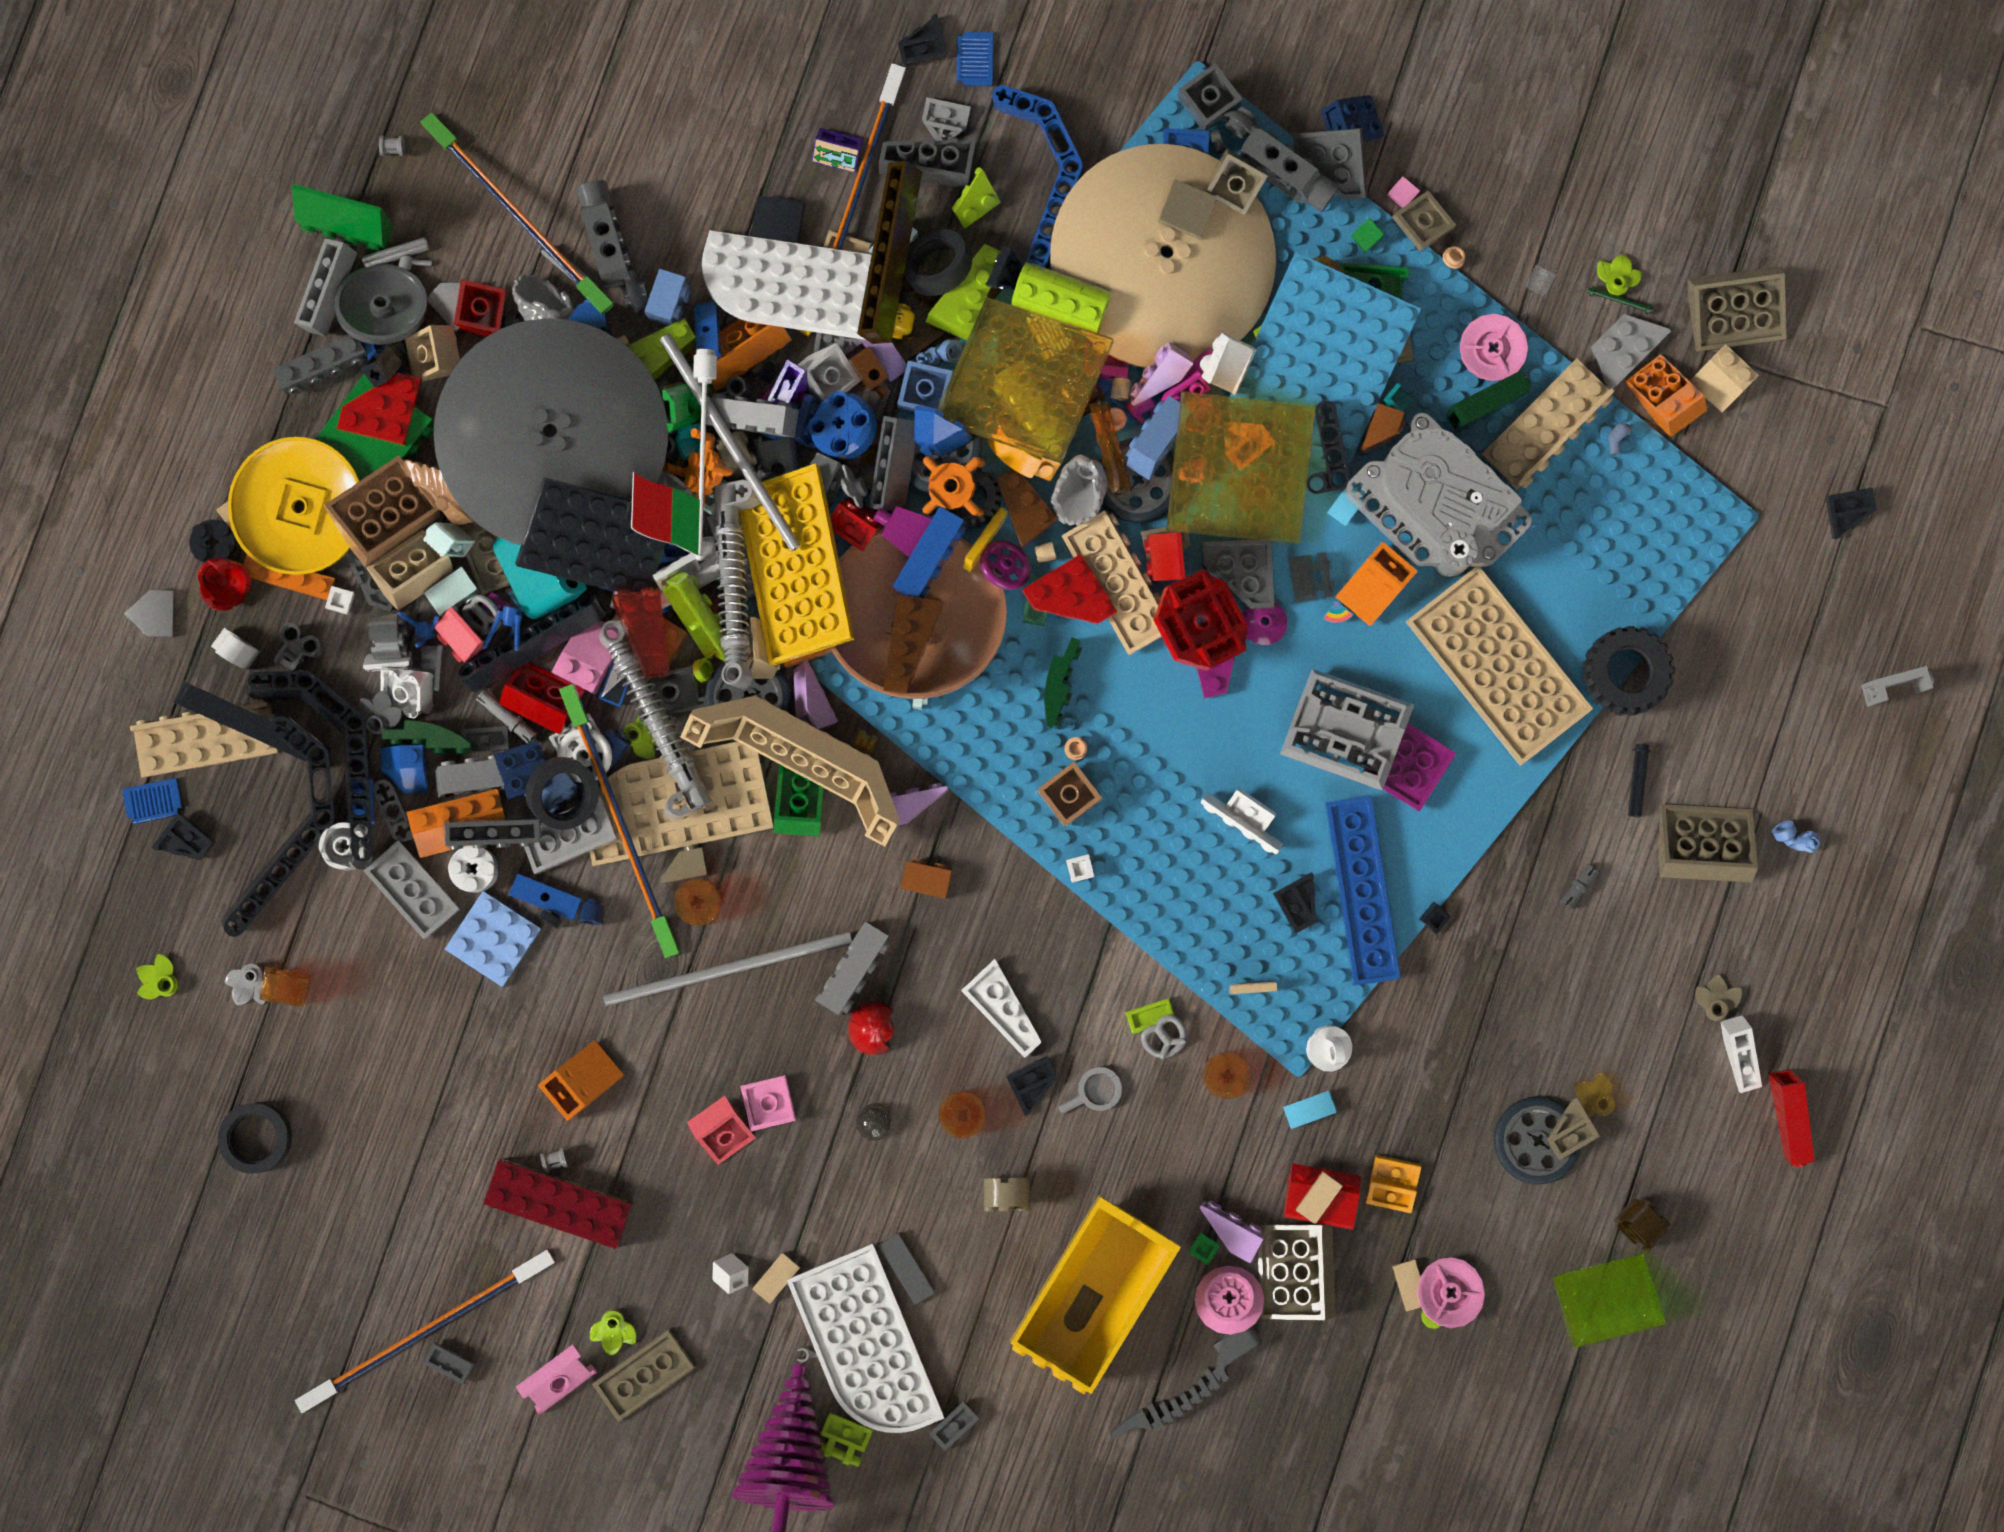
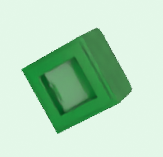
(1367, 235)

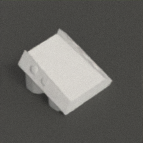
(1227, 363)
(409, 690)

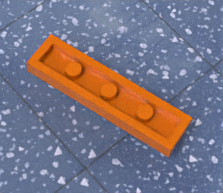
(309, 584)

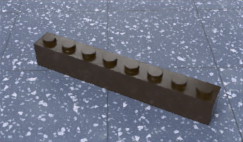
(889, 252)

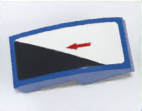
(612, 690)

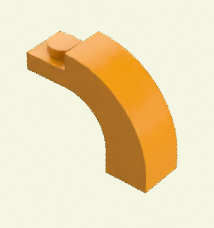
(1024, 462)

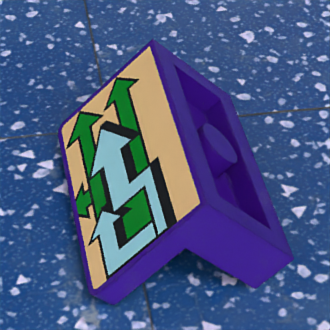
(837, 150)

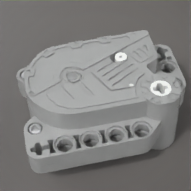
(1440, 499)

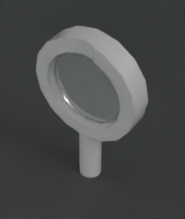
(1097, 1090)

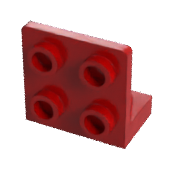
(855, 523)

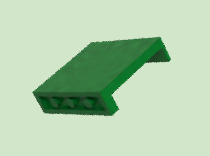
(369, 453)

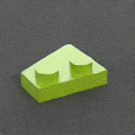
(975, 200)

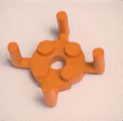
(714, 465)
(965, 486)

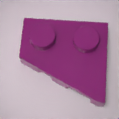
(1215, 680)

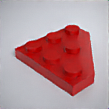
(383, 410)
(1071, 593)

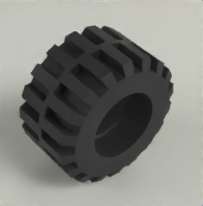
(991, 505)

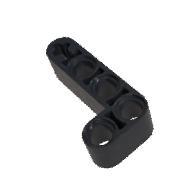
(1327, 446)

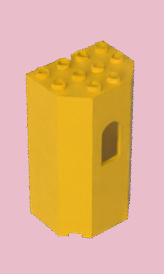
(1114, 1258)

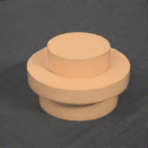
(1454, 257)
(1075, 748)

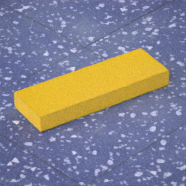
(984, 539)

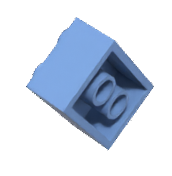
(1155, 440)

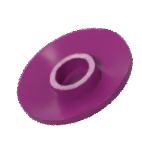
(1266, 634)

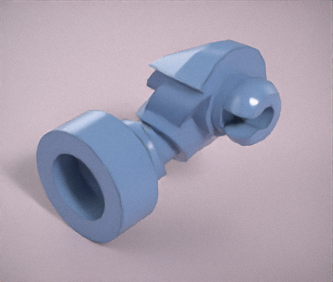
(949, 351)
(1805, 841)

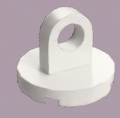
(1329, 1048)

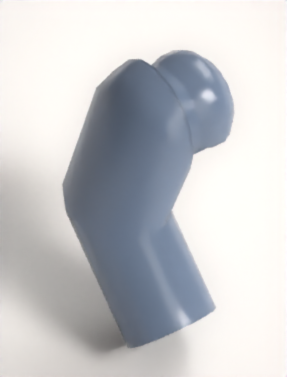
(1616, 435)

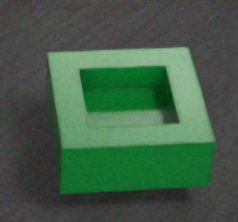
(1203, 1248)

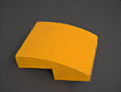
(1393, 1183)

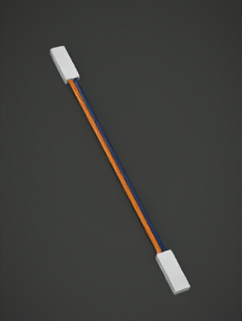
(887, 97)
(328, 1388)

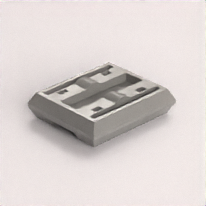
(1346, 730)

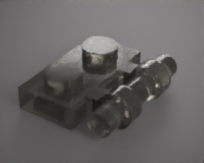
(1303, 578)

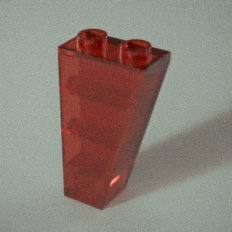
(644, 627)

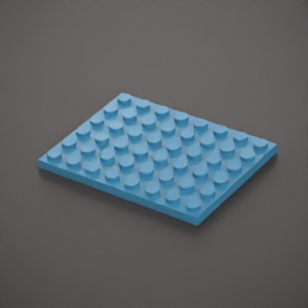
(1331, 344)

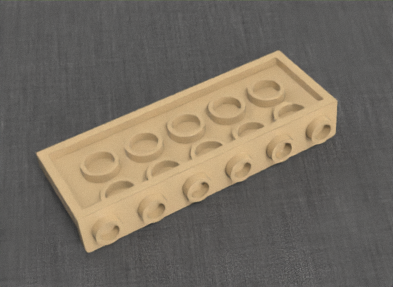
(1547, 425)
(1120, 577)
(195, 742)

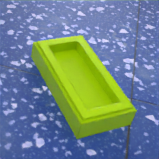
(1148, 1015)

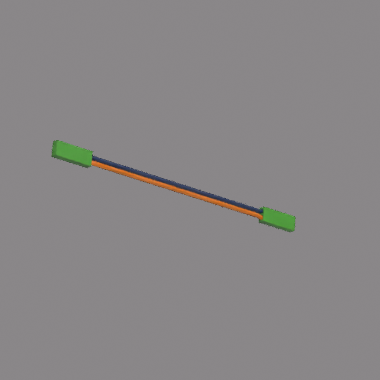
(585, 286)
(660, 924)

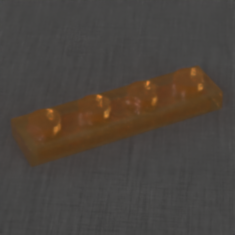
(1110, 448)

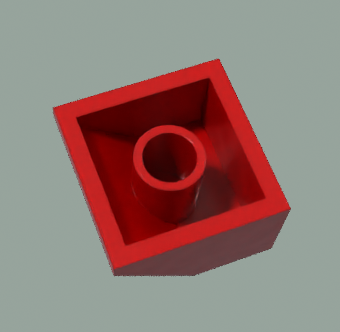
(479, 308)

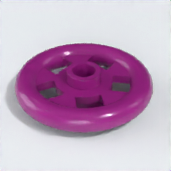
(1005, 565)

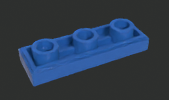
(707, 327)
(533, 891)

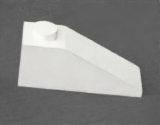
(1741, 1053)

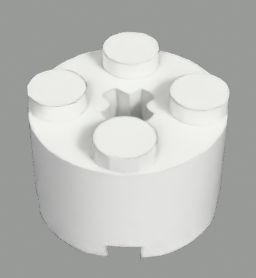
(331, 849)
(460, 869)

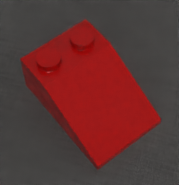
(1165, 556)

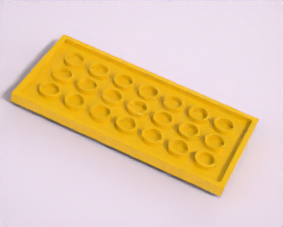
(802, 590)

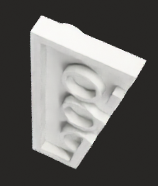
(997, 1001)

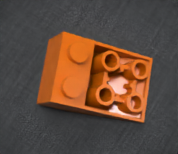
(1667, 395)
(1376, 583)
(581, 1080)

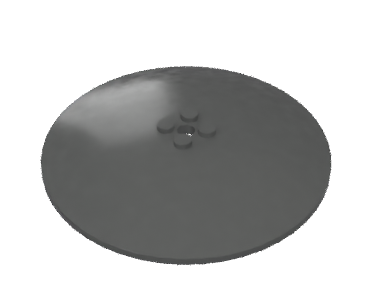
(537, 377)

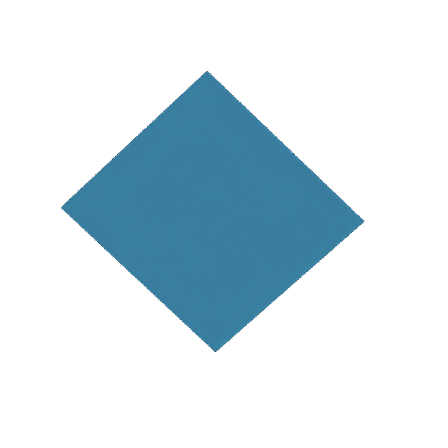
(1604, 551)

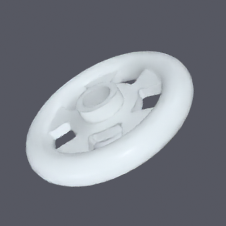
(601, 745)

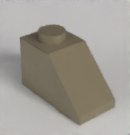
(686, 865)

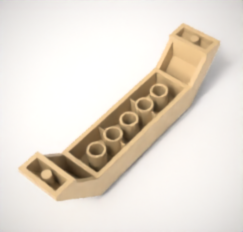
(803, 751)

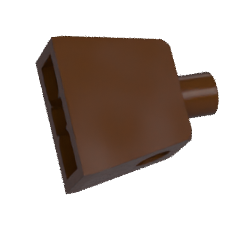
(867, 362)

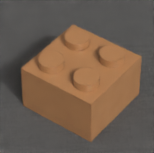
(1069, 794)

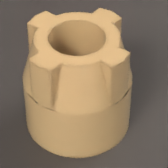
(1120, 389)
(1045, 552)

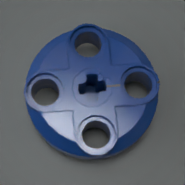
(843, 426)

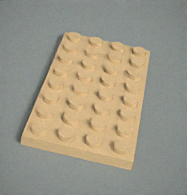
(1499, 665)

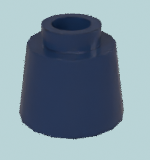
(592, 913)

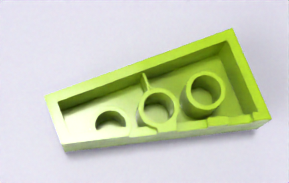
(653, 353)

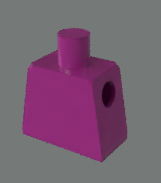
(902, 527)

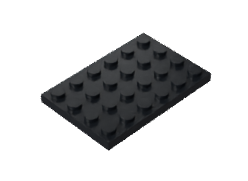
(588, 539)

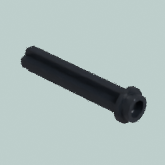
(1638, 780)

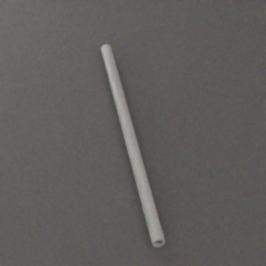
(731, 444)
(727, 969)

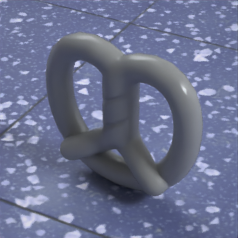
(481, 614)
(1165, 1038)

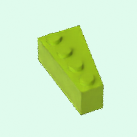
(960, 307)

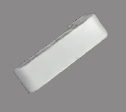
(235, 649)

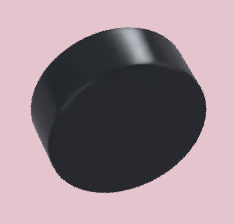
(550, 919)

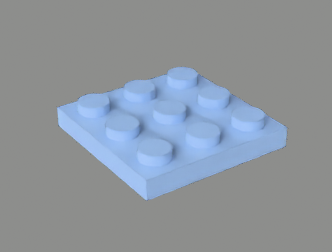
(493, 939)

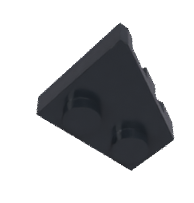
(923, 44)
(1006, 270)
(1849, 509)
(184, 839)
(1031, 1082)

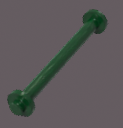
(1648, 309)

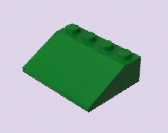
(341, 218)

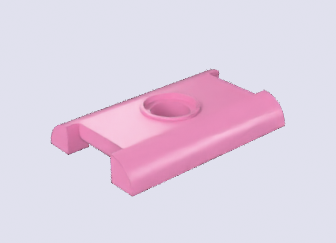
(556, 1379)

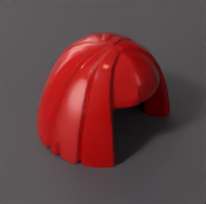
(223, 583)
(871, 1028)

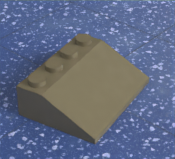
(1738, 308)
(1707, 843)
(1297, 1272)

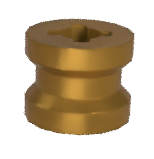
(865, 743)

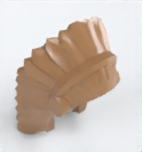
(432, 481)

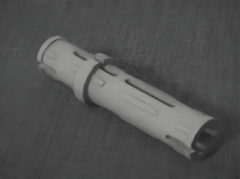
(513, 722)

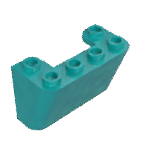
(535, 591)

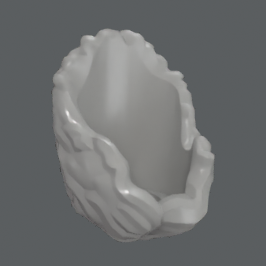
(540, 299)
(1079, 491)

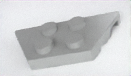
(1625, 347)

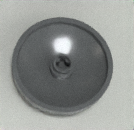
(381, 304)

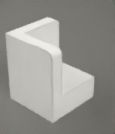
(730, 1273)

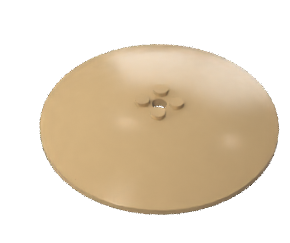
(1114, 241)

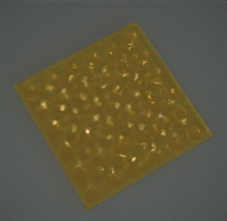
(1025, 379)
(1240, 467)

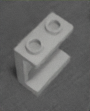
(1876, 692)

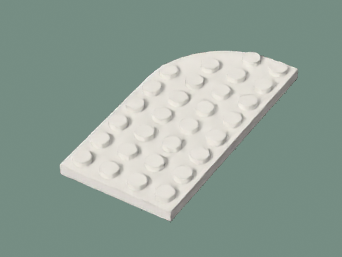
(786, 283)
(865, 1343)

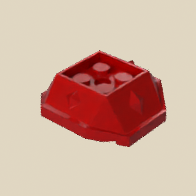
(1221, 622)

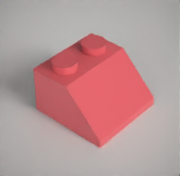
(461, 637)
(721, 1130)

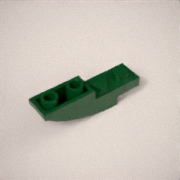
(1056, 691)
(433, 736)

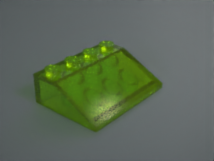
(1608, 1300)

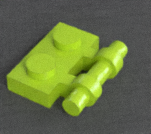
(845, 1432)

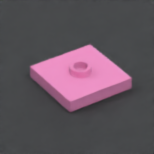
(768, 1103)

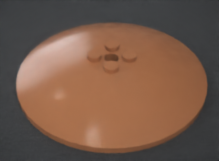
(963, 636)

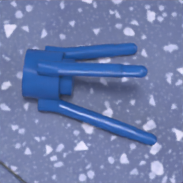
(511, 617)
(423, 629)

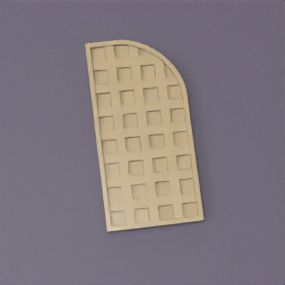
(641, 789)

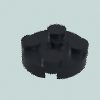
(202, 534)

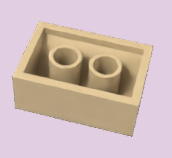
(409, 570)

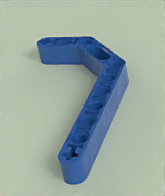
(1063, 160)

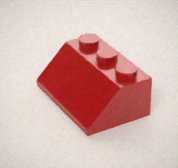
(537, 696)
(1343, 1207)

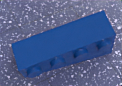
(930, 554)

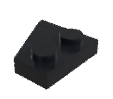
(1298, 903)

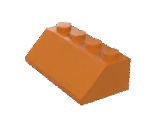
(745, 346)
(427, 822)

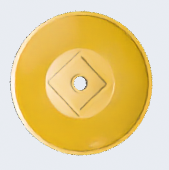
(264, 502)

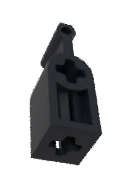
(385, 363)

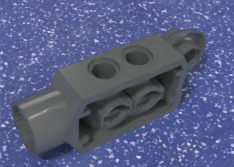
(1303, 184)
(599, 218)

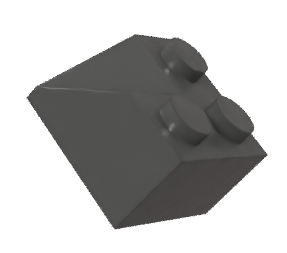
(1209, 97)

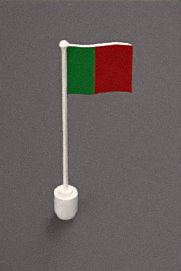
(669, 512)

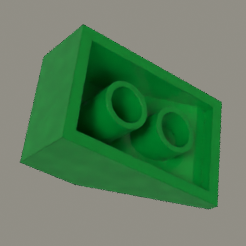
(797, 805)

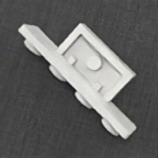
(703, 572)
(1247, 815)

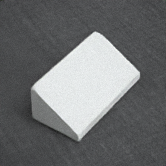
(375, 665)

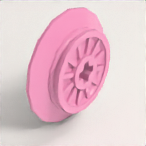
(1498, 331)
(1467, 1292)
(1215, 1310)

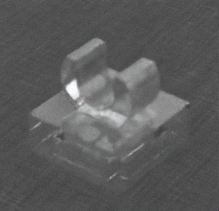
(1540, 280)

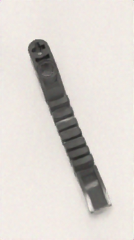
(1229, 1349)

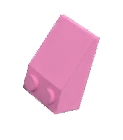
(585, 659)

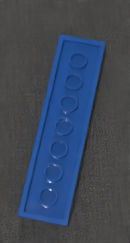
(1362, 890)

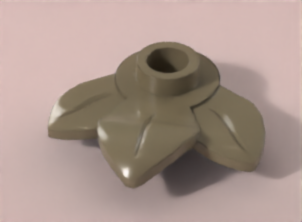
(1720, 995)

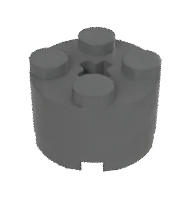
(388, 636)

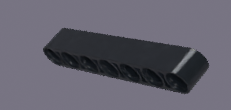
(533, 642)
(237, 718)

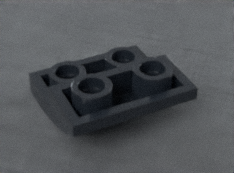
(778, 219)

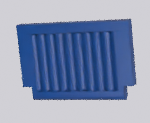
(975, 59)
(152, 801)

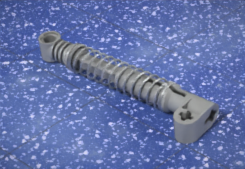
(731, 578)
(659, 725)

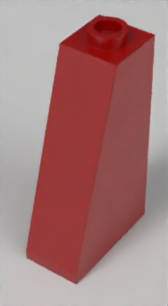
(1792, 1116)

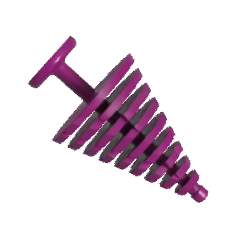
(787, 1462)

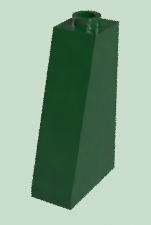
(1488, 401)

